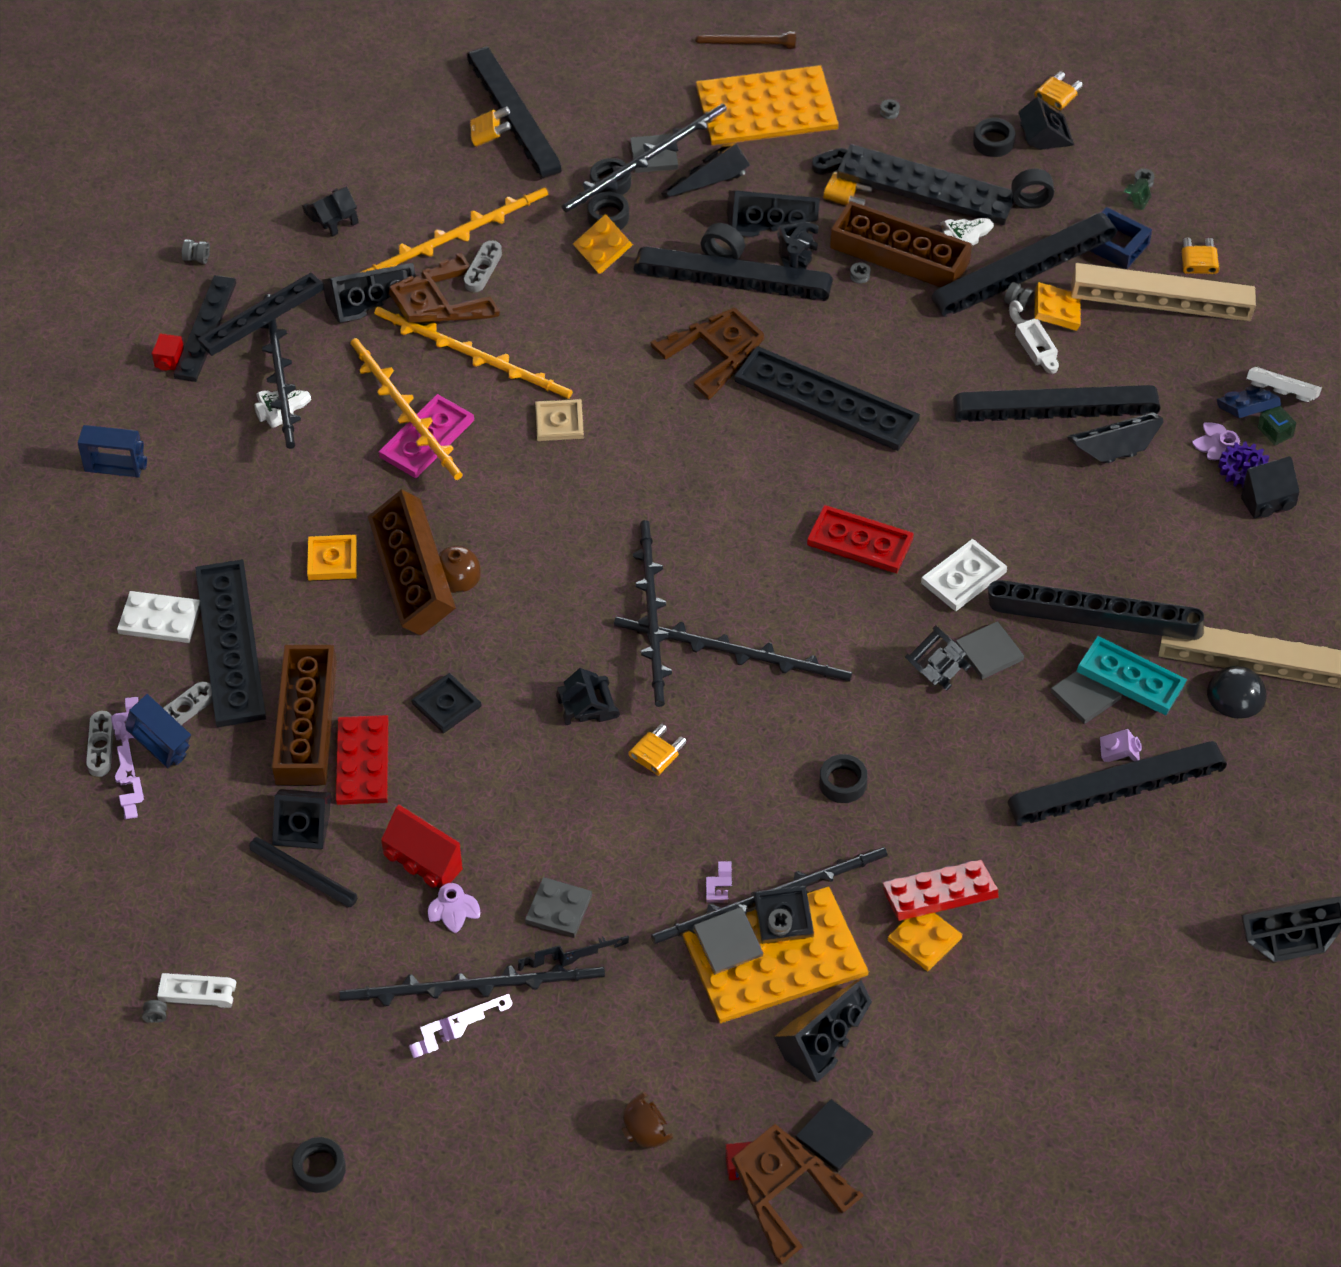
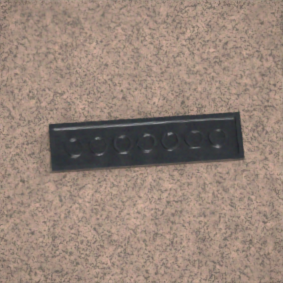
(926, 184)
(827, 398)
(230, 643)

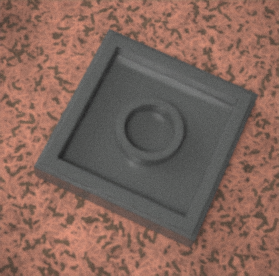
(664, 161)
(990, 650)
(1084, 696)
(728, 940)

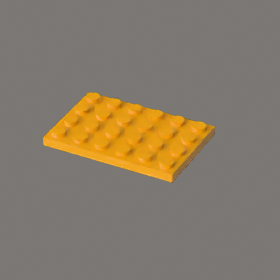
(768, 105)
(787, 967)

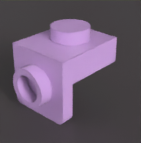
(1119, 746)

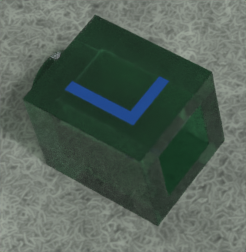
(1277, 425)

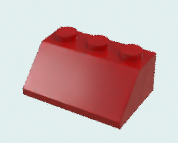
(421, 848)

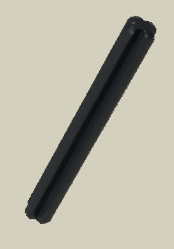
(303, 872)

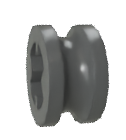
(889, 114)
(1145, 174)
(862, 268)
(780, 913)
(154, 1011)

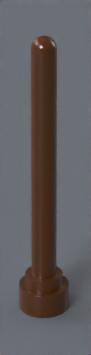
(787, 39)

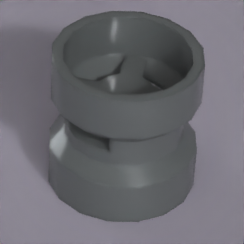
(195, 251)
(1023, 296)

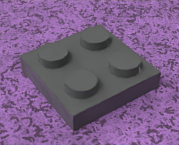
(558, 907)

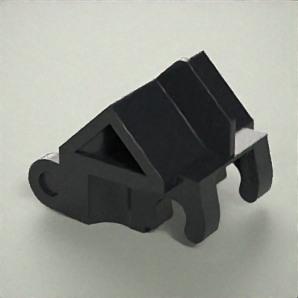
(332, 209)
(795, 242)
(941, 661)
(580, 699)

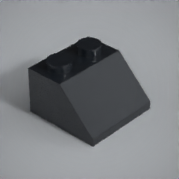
(1044, 126)
(1270, 488)
(300, 818)

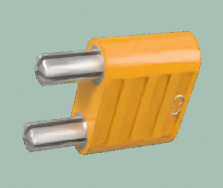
(1057, 92)
(487, 126)
(842, 191)
(1200, 258)
(654, 752)

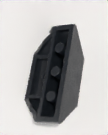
(1120, 438)
(1294, 928)

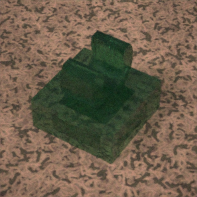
(1139, 194)

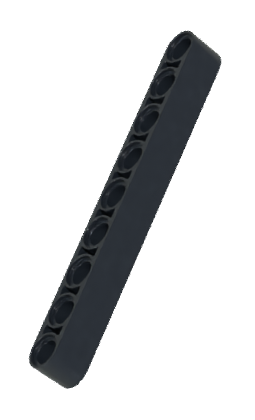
(521, 121)
(1024, 264)
(733, 272)
(1056, 403)
(1096, 610)
(1116, 782)

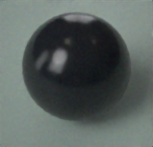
(1237, 692)

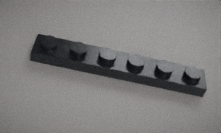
(261, 314)
(208, 318)

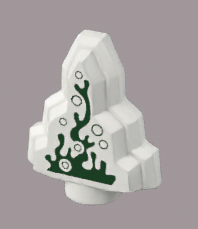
(967, 230)
(264, 411)

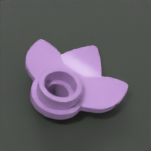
(1215, 440)
(453, 910)

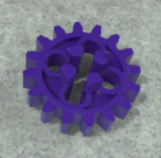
(1237, 457)

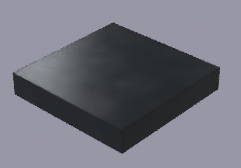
(446, 703)
(790, 899)
(834, 1135)

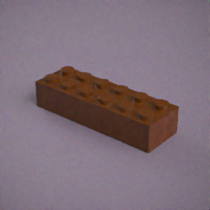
(900, 245)
(411, 562)
(304, 715)

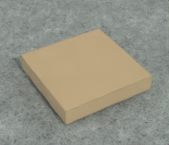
(559, 420)

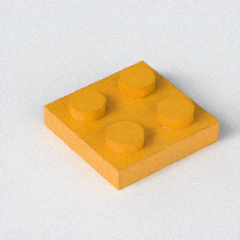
(602, 244)
(1057, 306)
(332, 557)
(925, 939)

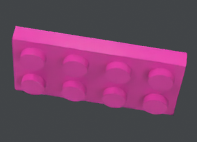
(447, 425)

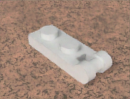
(196, 989)

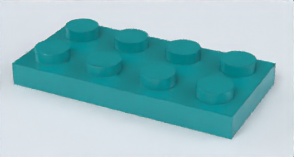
(1131, 675)

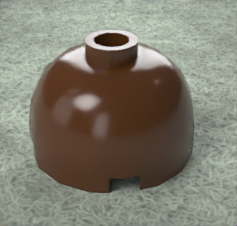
(460, 568)
(644, 1123)

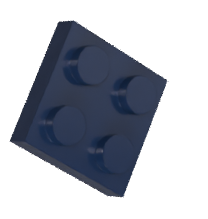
(1248, 402)

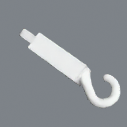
(1033, 335)

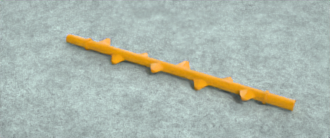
(462, 231)
(479, 357)
(408, 414)

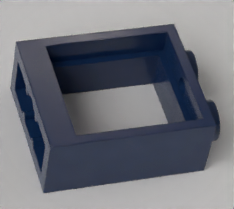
(1124, 256)
(113, 438)
(158, 731)

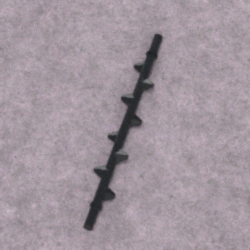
(641, 161)
(279, 379)
(651, 619)
(741, 652)
(799, 880)
(460, 982)

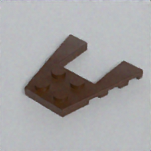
(423, 302)
(728, 334)
(768, 1168)

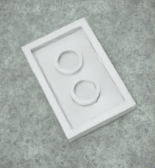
(1283, 384)
(964, 574)
(159, 617)

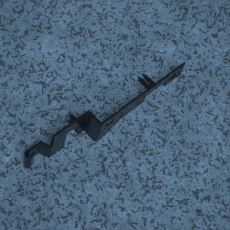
(557, 953)

